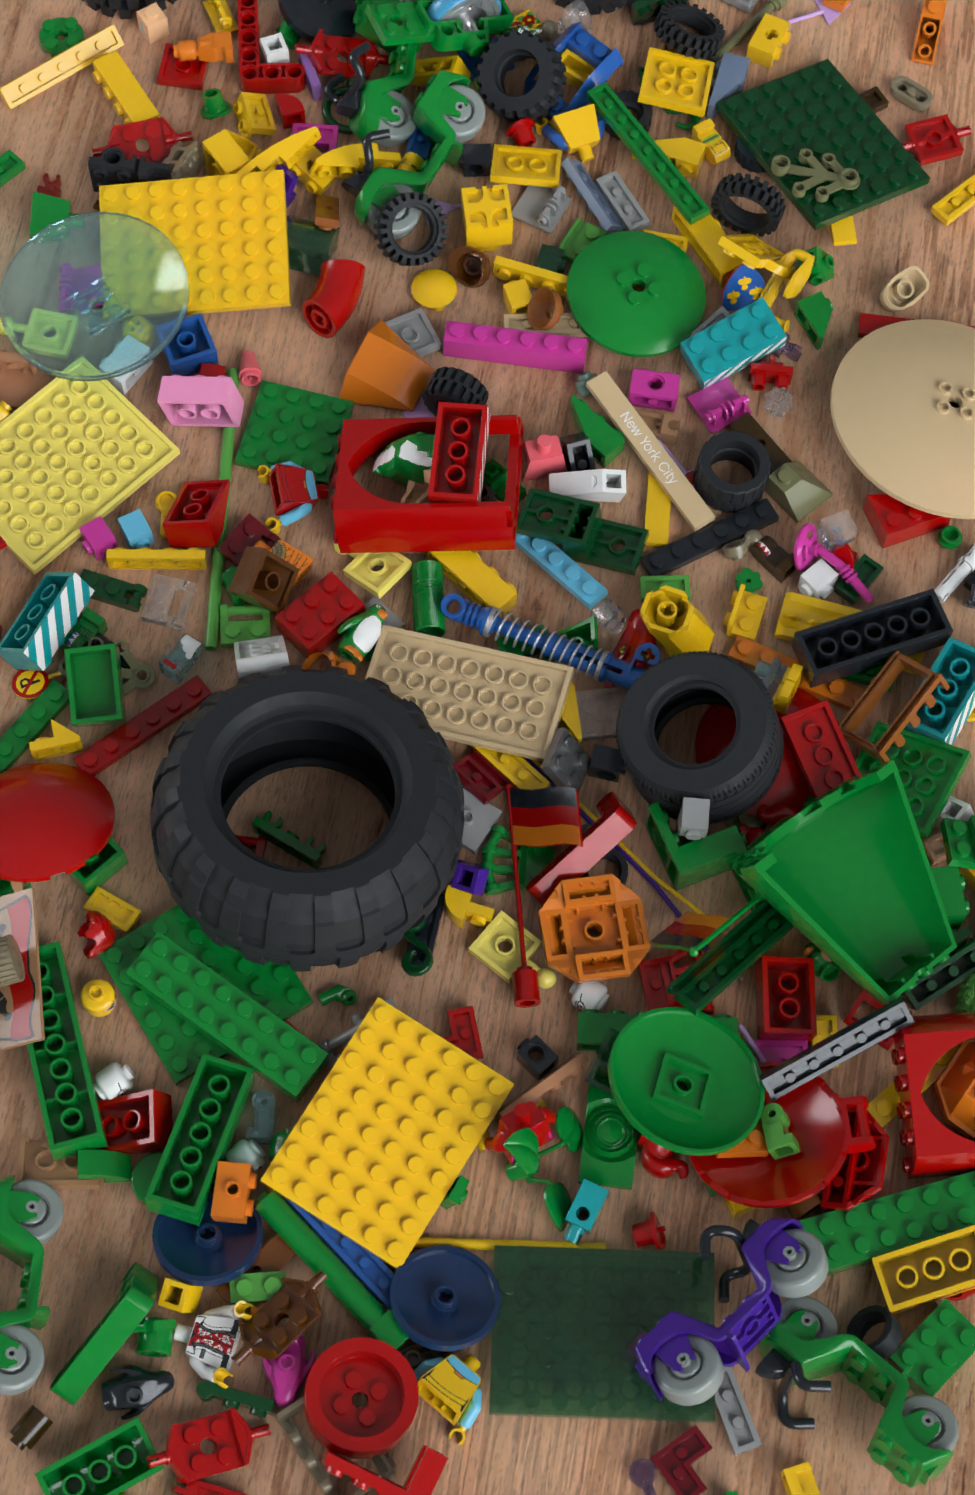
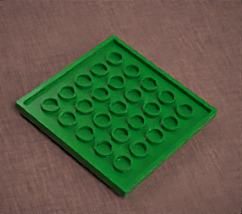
(171, 1037)

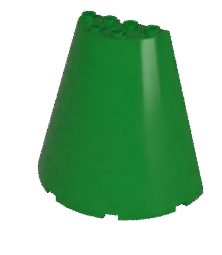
(856, 882)

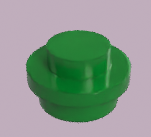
(949, 537)

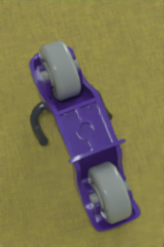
(688, 1356)

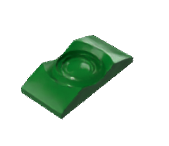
(607, 1143)

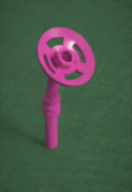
(812, 548)

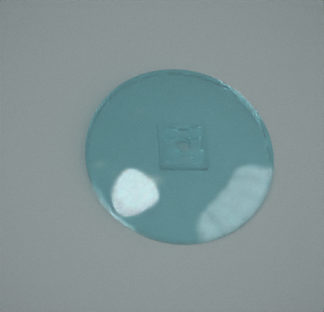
(87, 262)

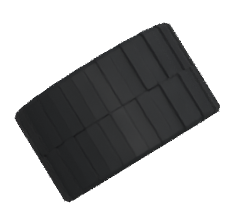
(737, 448)

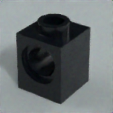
(476, 160)
(606, 764)
(539, 1068)

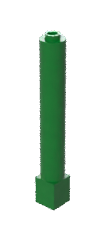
(340, 1280)

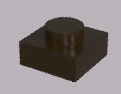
(875, 99)

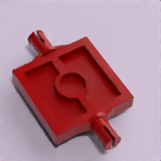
(934, 139)

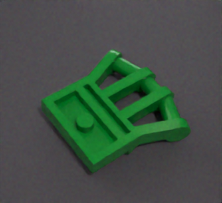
(531, 862)

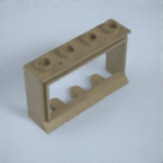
(383, 1462)

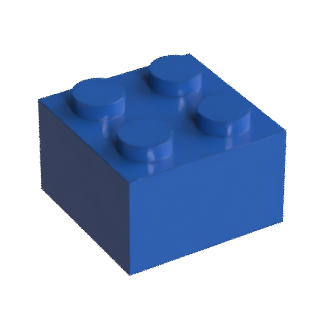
(190, 347)

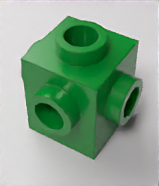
(822, 266)

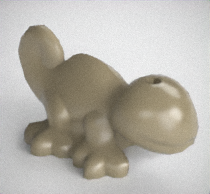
(185, 161)

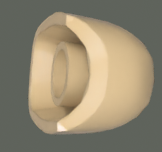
(904, 289)

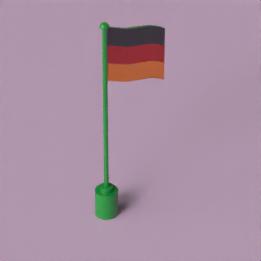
(694, 930)

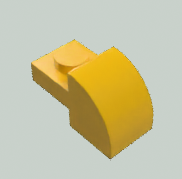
(461, 908)

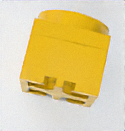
(487, 217)

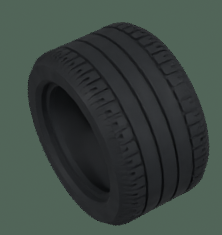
(732, 779)

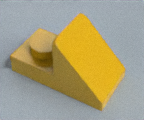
(62, 743)

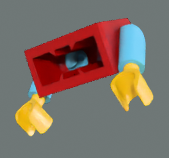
(292, 492)

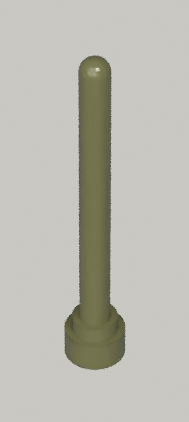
(772, 5)

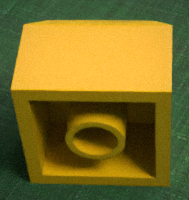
(228, 152)

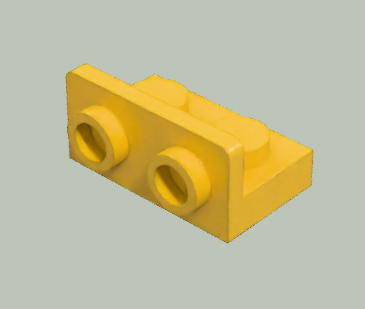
(253, 115)
(746, 614)

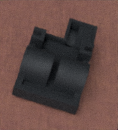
(114, 169)

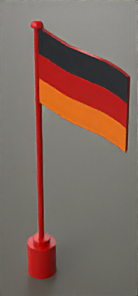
(538, 820)

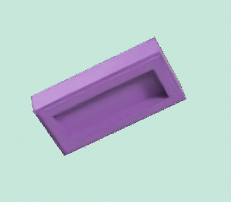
(311, 77)

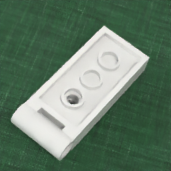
(261, 655)

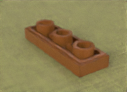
(326, 212)
(270, 1259)

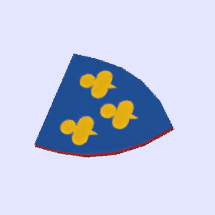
(742, 288)

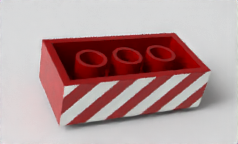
(459, 453)

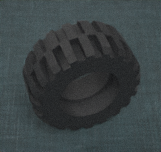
(499, 60)

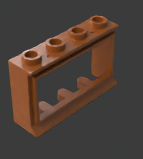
(875, 691)

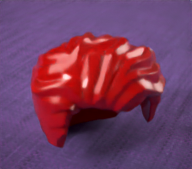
(98, 933)

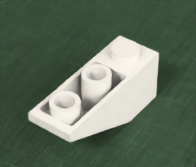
(590, 485)

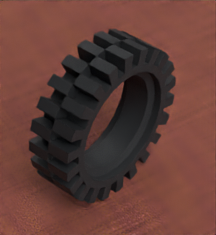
(684, 41)
(755, 191)
(436, 223)

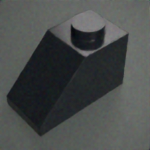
(577, 452)

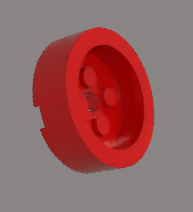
(358, 1368)

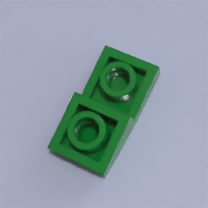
(495, 477)
(104, 1164)

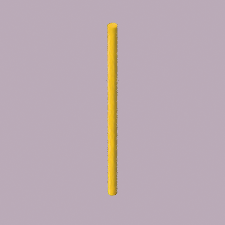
(488, 1244)

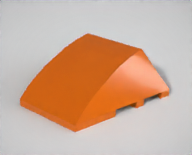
(386, 372)

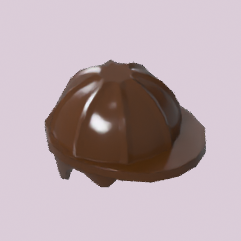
(469, 266)

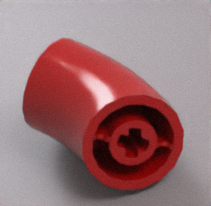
(334, 296)

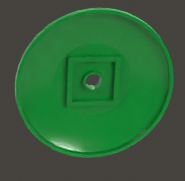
(630, 320)
(707, 1056)

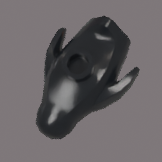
(134, 1389)

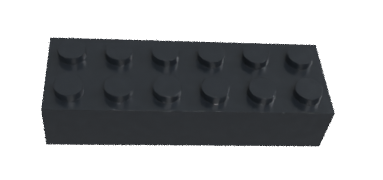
(871, 637)

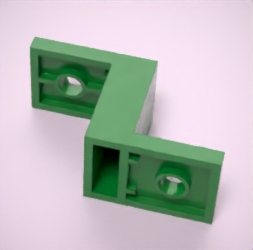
(699, 858)

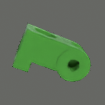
(777, 1137)

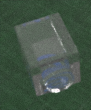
(837, 529)

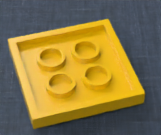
(676, 82)

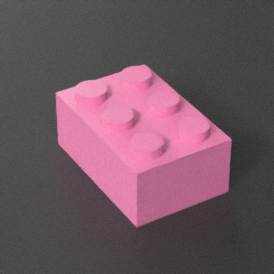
(200, 401)

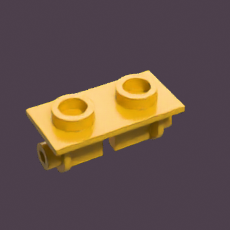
(220, 15)

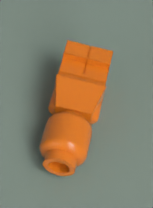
(209, 48)

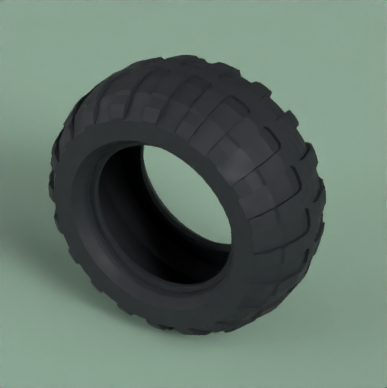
(304, 722)

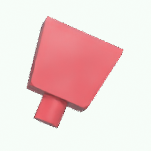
(542, 458)

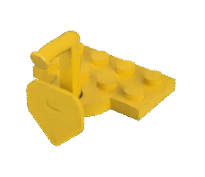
(761, 254)

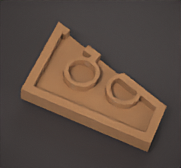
(38, 1164)

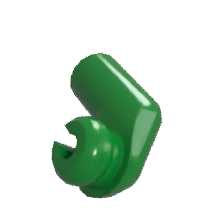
(338, 993)

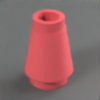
(249, 370)

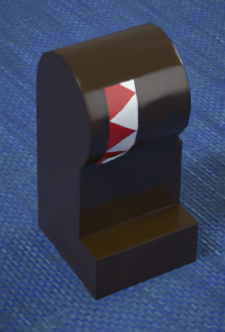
(774, 558)

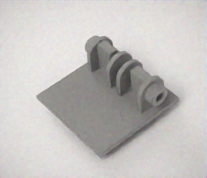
(541, 207)

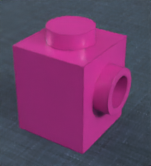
(97, 538)

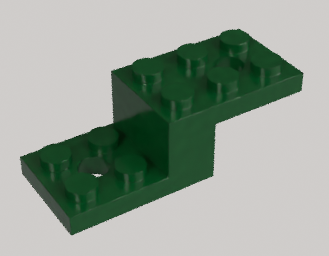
(582, 531)

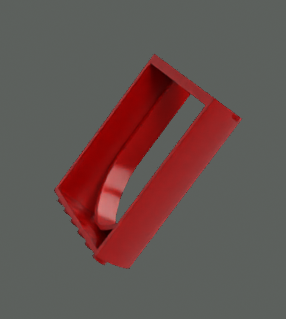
(379, 525)
(928, 1144)

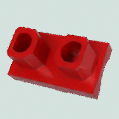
(769, 372)

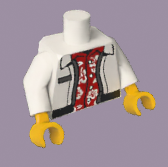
(213, 1341)

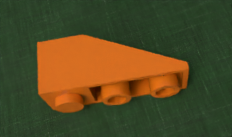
(928, 31)

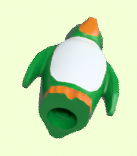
(361, 634)

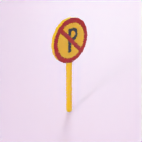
(31, 683)

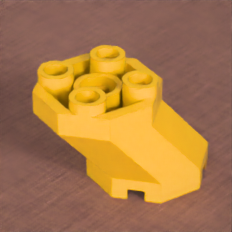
(676, 621)

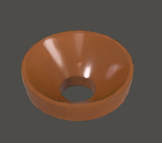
(540, 309)

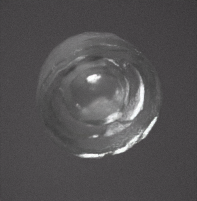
(574, 13)

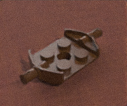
(293, 1301)

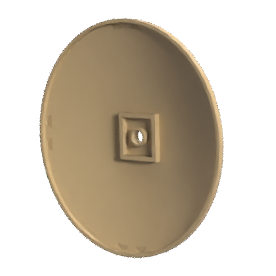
(898, 417)

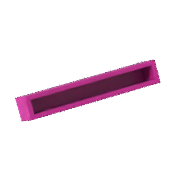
(514, 347)

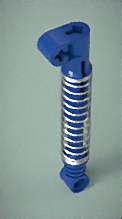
(553, 646)

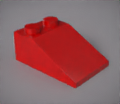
(197, 514)
(137, 1122)

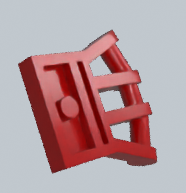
(658, 974)

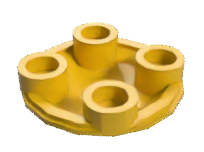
(434, 289)

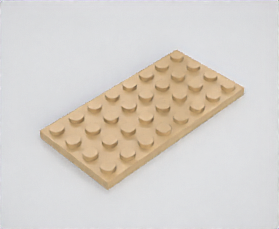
(474, 690)

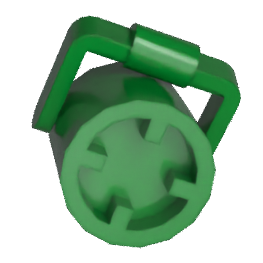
(155, 1337)

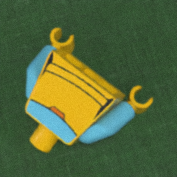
(452, 1389)

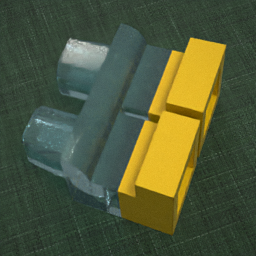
(780, 682)

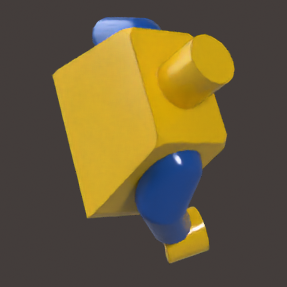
(575, 131)

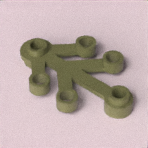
(842, 178)
(131, 674)

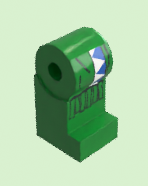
(85, 629)

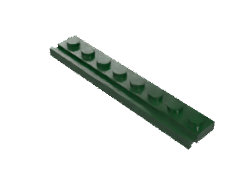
(729, 957)

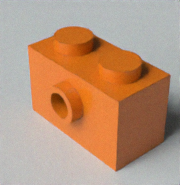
(232, 1192)

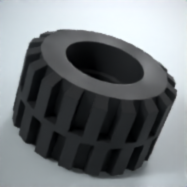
(454, 387)

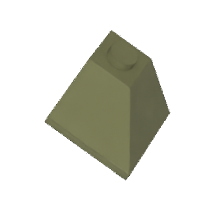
(796, 490)

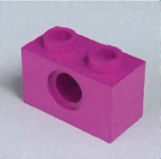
(662, 398)

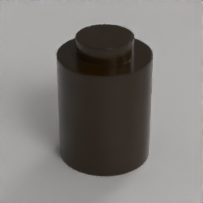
(30, 1428)

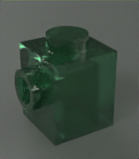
(551, 259)

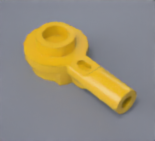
(163, 504)

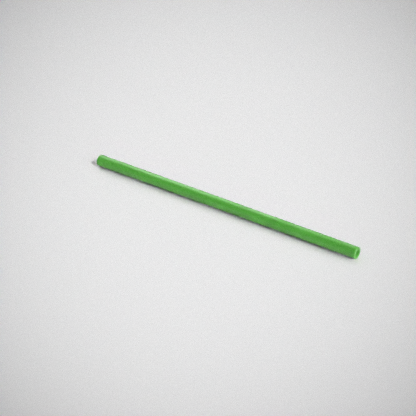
(217, 566)

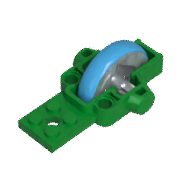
(441, 23)

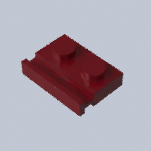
(480, 777)

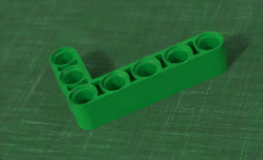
(134, 1302)

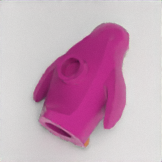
(289, 1372)

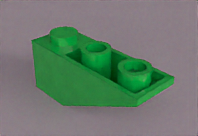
(604, 440)

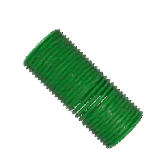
(427, 613)

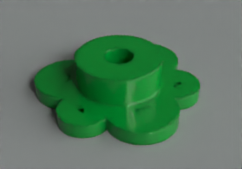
(753, 578)

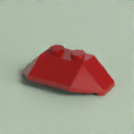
(861, 1172)

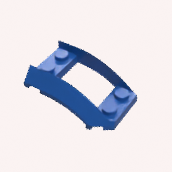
(591, 51)

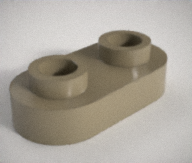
(911, 93)

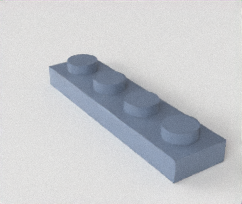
(590, 192)

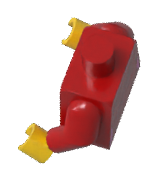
(524, 1115)

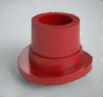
(522, 132)
(649, 1232)

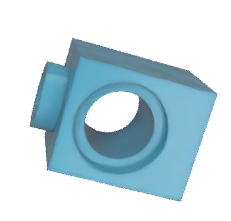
(136, 530)

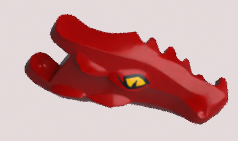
(632, 637)

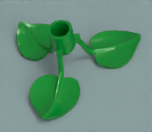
(524, 1148)

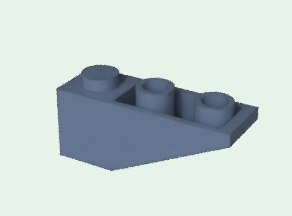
(730, 80)

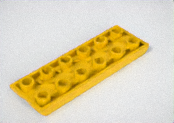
(805, 612)

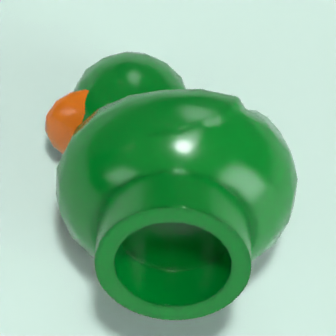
(823, 969)

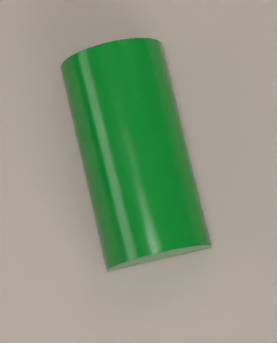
(104, 1465)

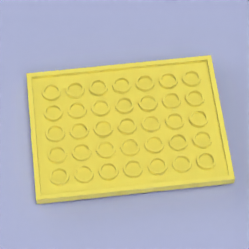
(69, 460)

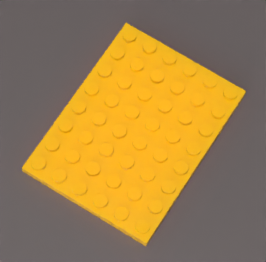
(224, 229)
(387, 1133)

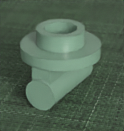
(580, 384)

